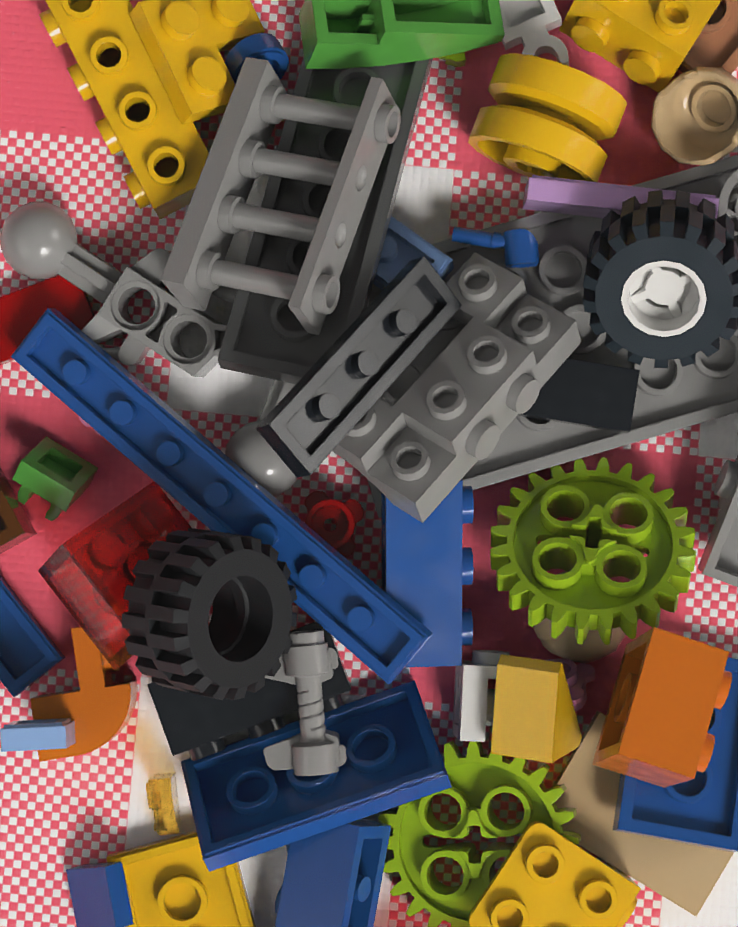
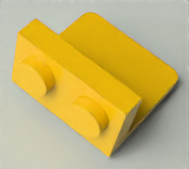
(639, 35)
(554, 885)

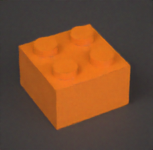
(663, 709)

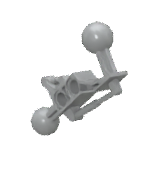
(43, 242)

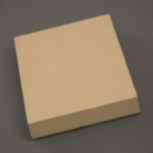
(670, 868)

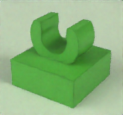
(53, 475)

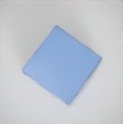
(37, 734)

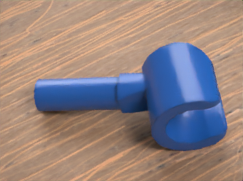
(518, 244)

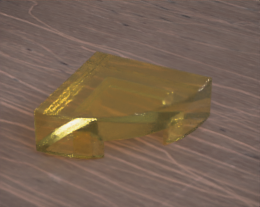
(164, 800)

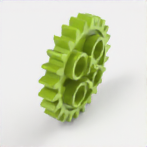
(592, 550)
(474, 784)

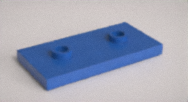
(252, 809)

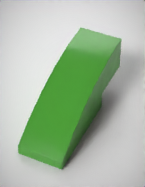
(394, 31)

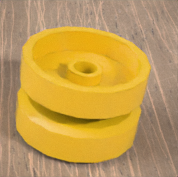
(547, 119)

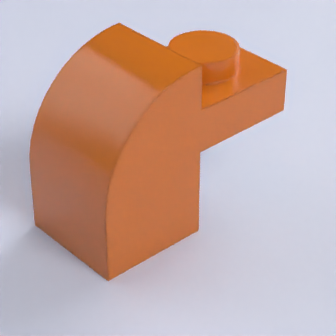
(97, 707)

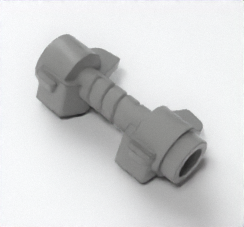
(314, 748)

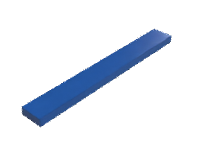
(219, 491)

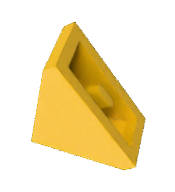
(533, 710)

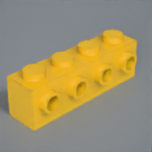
(132, 97)

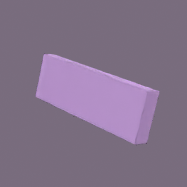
(589, 197)

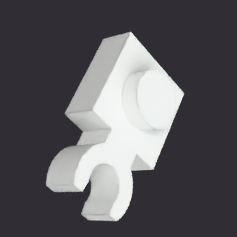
(529, 24)

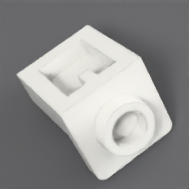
(472, 698)

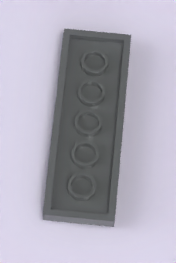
(262, 330)

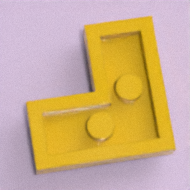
(186, 47)

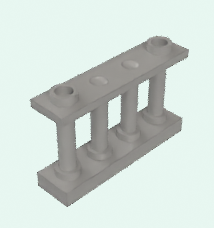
(241, 156)

